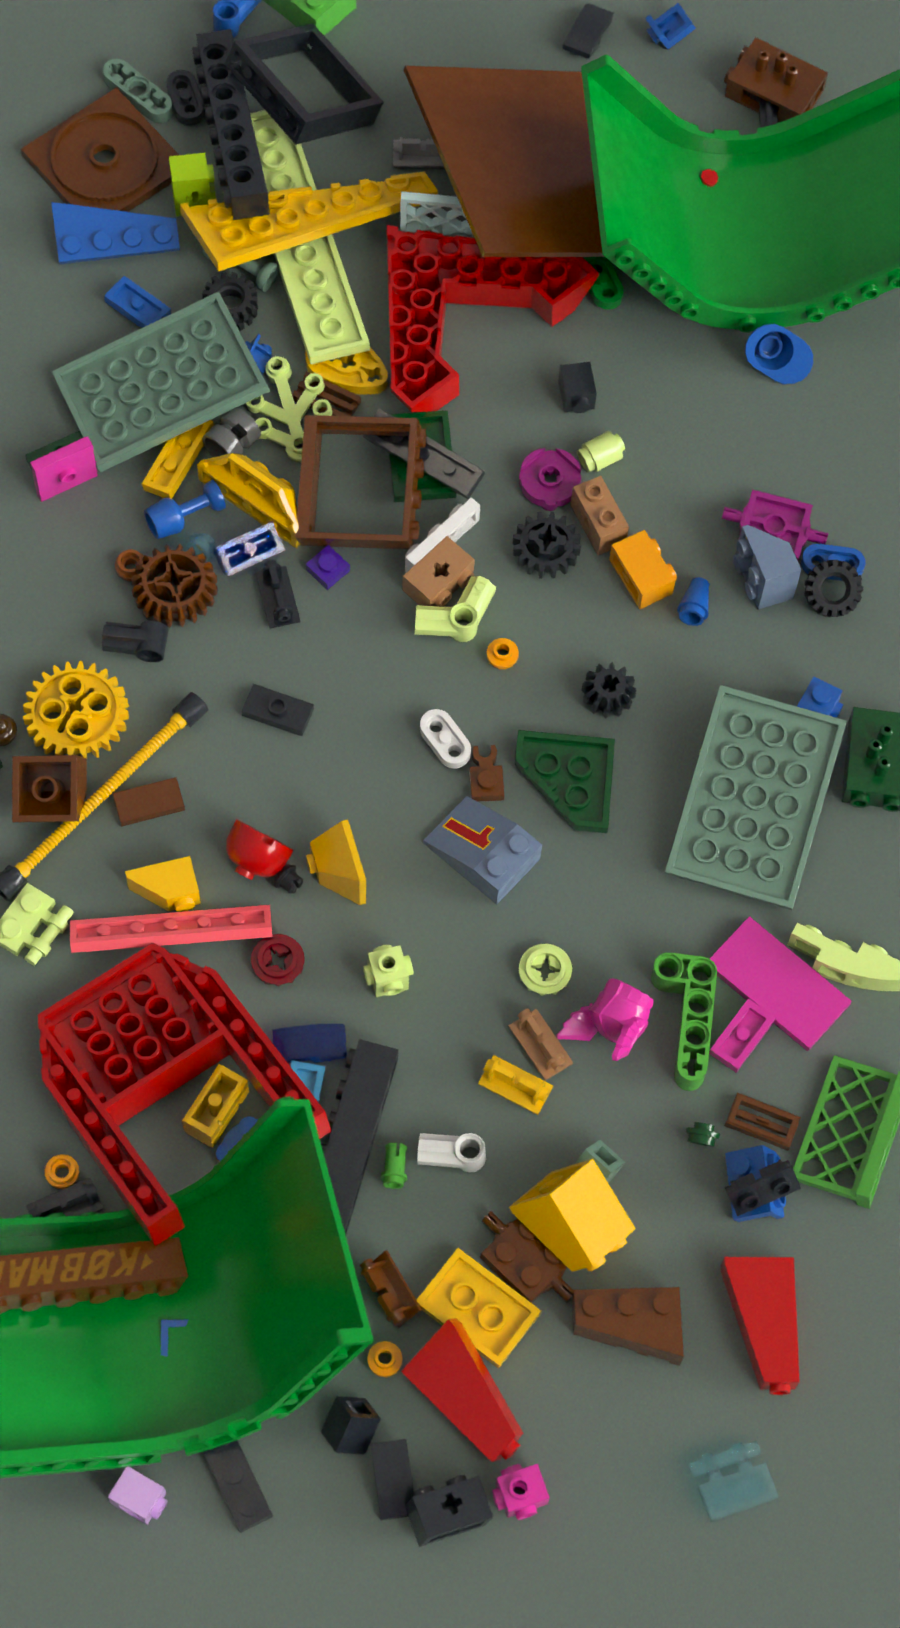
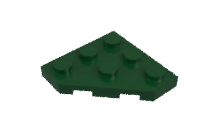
(570, 774)

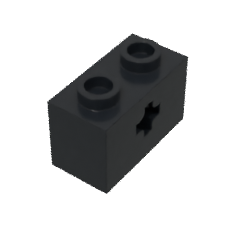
(435, 1524)

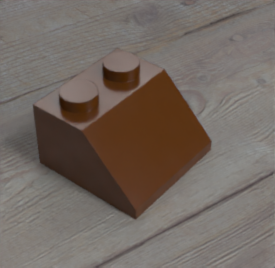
(48, 788)

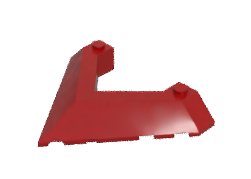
(441, 269)

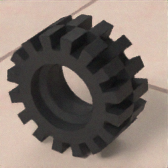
(236, 287)
(847, 602)

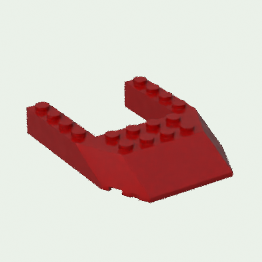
(136, 1041)

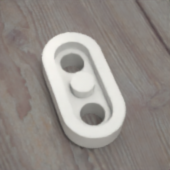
(446, 740)

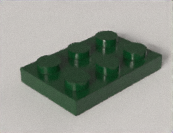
(437, 428)

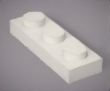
(458, 523)

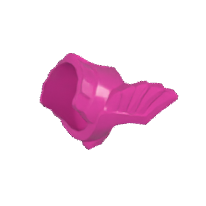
(617, 1014)

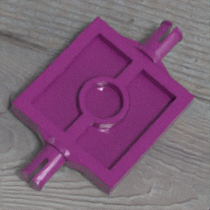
(778, 517)

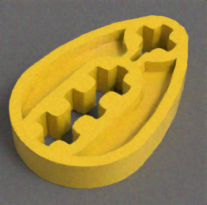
(354, 377)

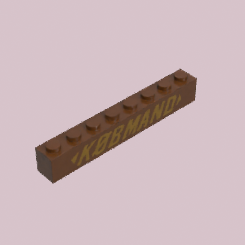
(91, 1274)

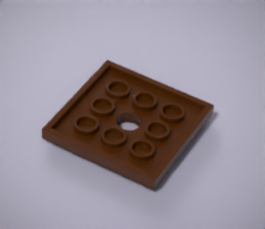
(112, 124)

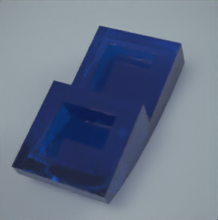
(311, 1042)

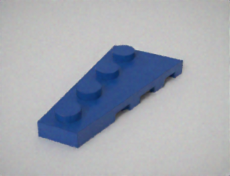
(102, 234)

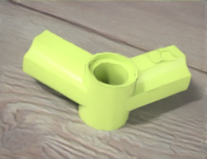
(470, 607)

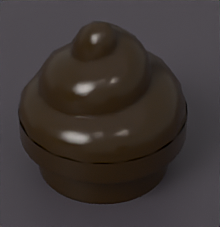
(8, 730)

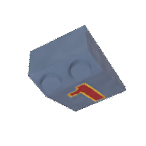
(484, 848)

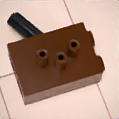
(774, 83)

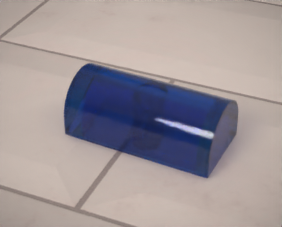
(248, 549)

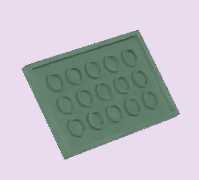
(160, 381)
(755, 797)

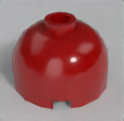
(255, 851)

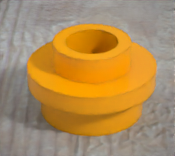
(502, 661)
(58, 1162)
(379, 1368)

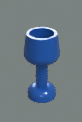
(167, 517)

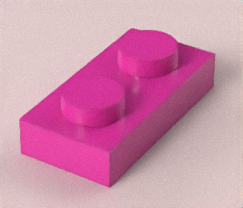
(742, 1035)

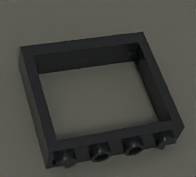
(247, 65)

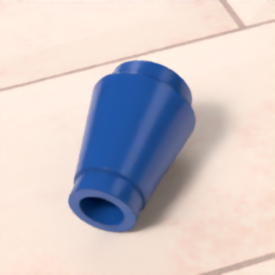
(695, 602)

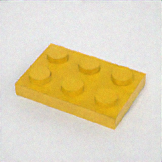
(484, 1304)

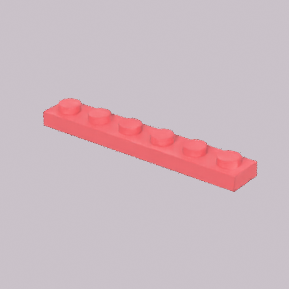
(170, 928)

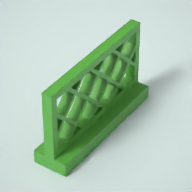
(876, 1147)

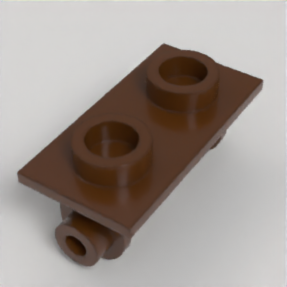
(391, 1287)

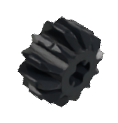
(611, 680)

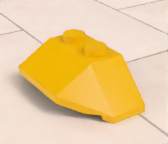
(254, 491)

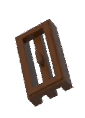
(334, 394)
(756, 1132)

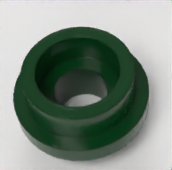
(702, 1134)

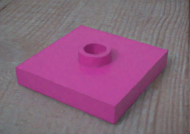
(64, 468)

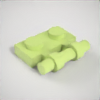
(24, 918)

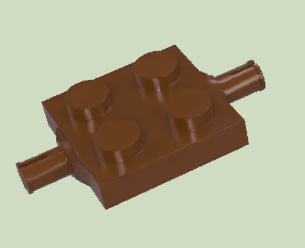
(524, 1260)

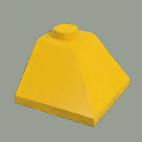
(337, 863)

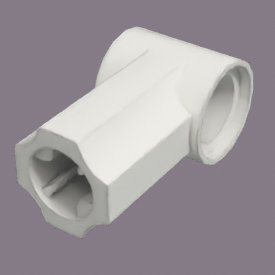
(447, 1150)

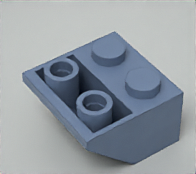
(767, 567)

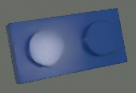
(135, 303)

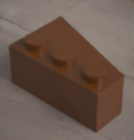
(633, 1319)

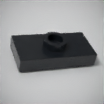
(277, 710)

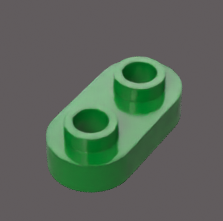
(606, 284)

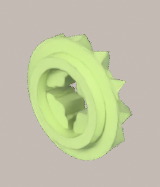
(557, 961)

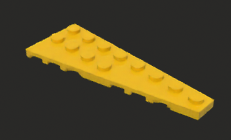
(297, 217)

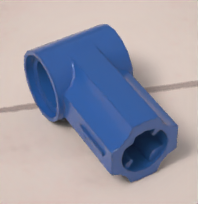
(231, 13)

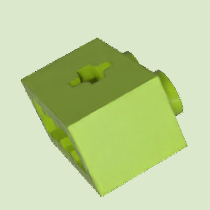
(191, 180)

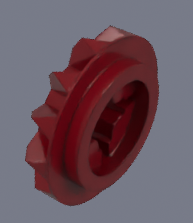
(281, 946)

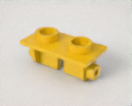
(515, 1084)

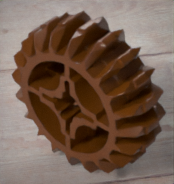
(197, 577)

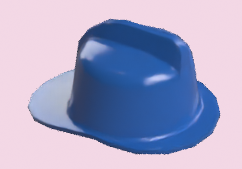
(779, 354)

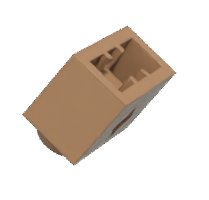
(598, 514)
(443, 560)

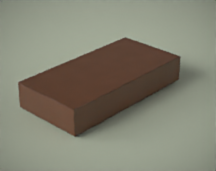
(148, 801)

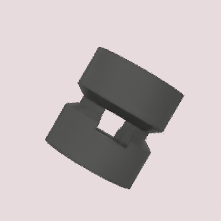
(234, 433)

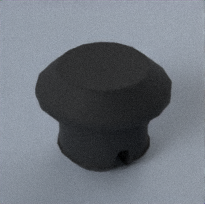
(288, 879)

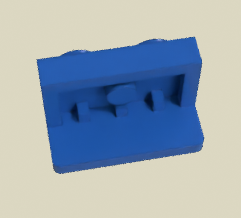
(749, 1161)

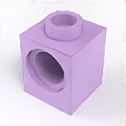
(138, 1496)

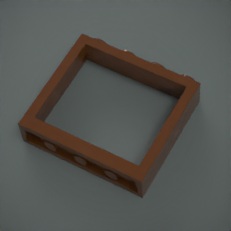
(309, 477)

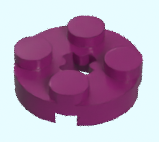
(551, 462)

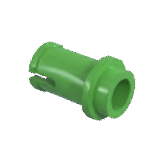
(393, 1174)

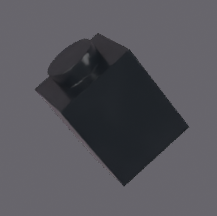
(577, 387)

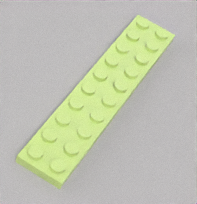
(312, 270)

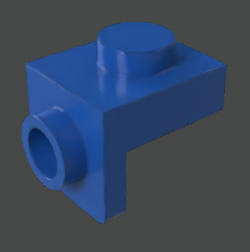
(670, 26)

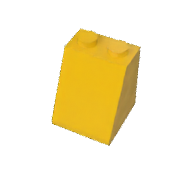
(575, 1215)

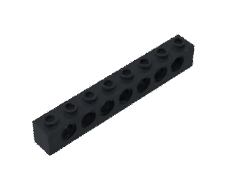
(231, 127)

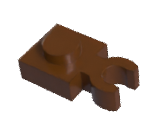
(486, 779)

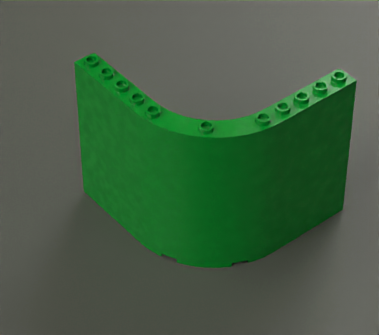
(784, 235)
(263, 1300)

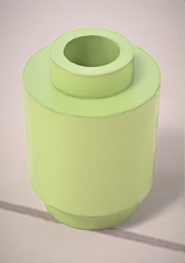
(601, 452)

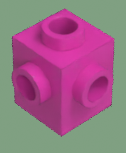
(527, 1480)

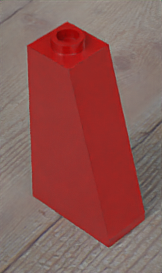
(766, 1313)
(461, 1387)

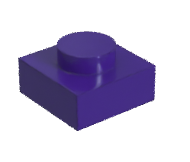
(327, 567)

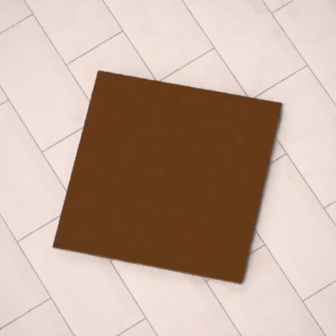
(515, 156)

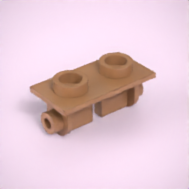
(540, 1043)

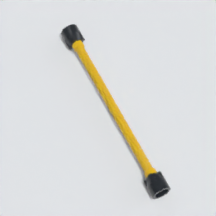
(185, 714)

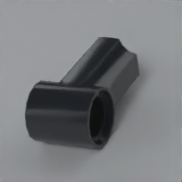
(143, 640)

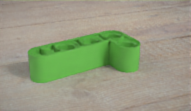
(690, 1021)

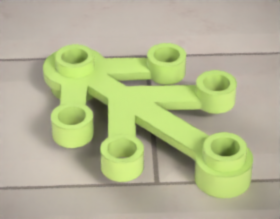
(290, 413)

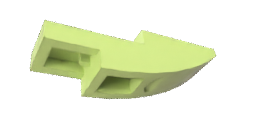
(836, 961)

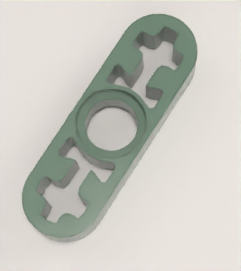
(140, 102)

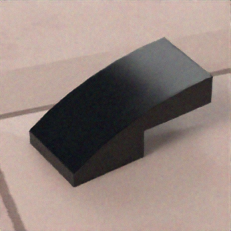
(587, 31)
(392, 1478)

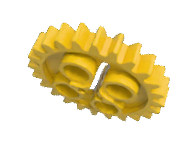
(51, 697)

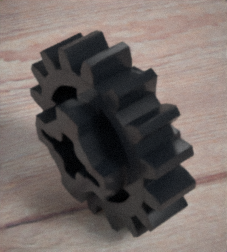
(561, 550)

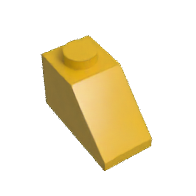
(166, 884)

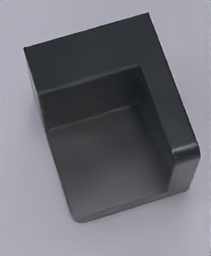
(350, 1425)

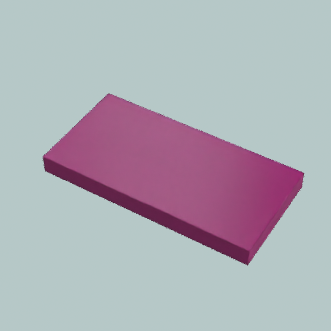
(779, 983)

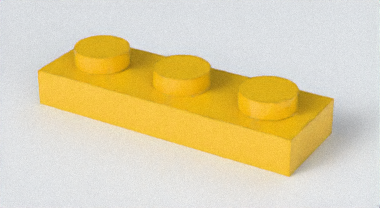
(175, 461)

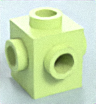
(385, 980)

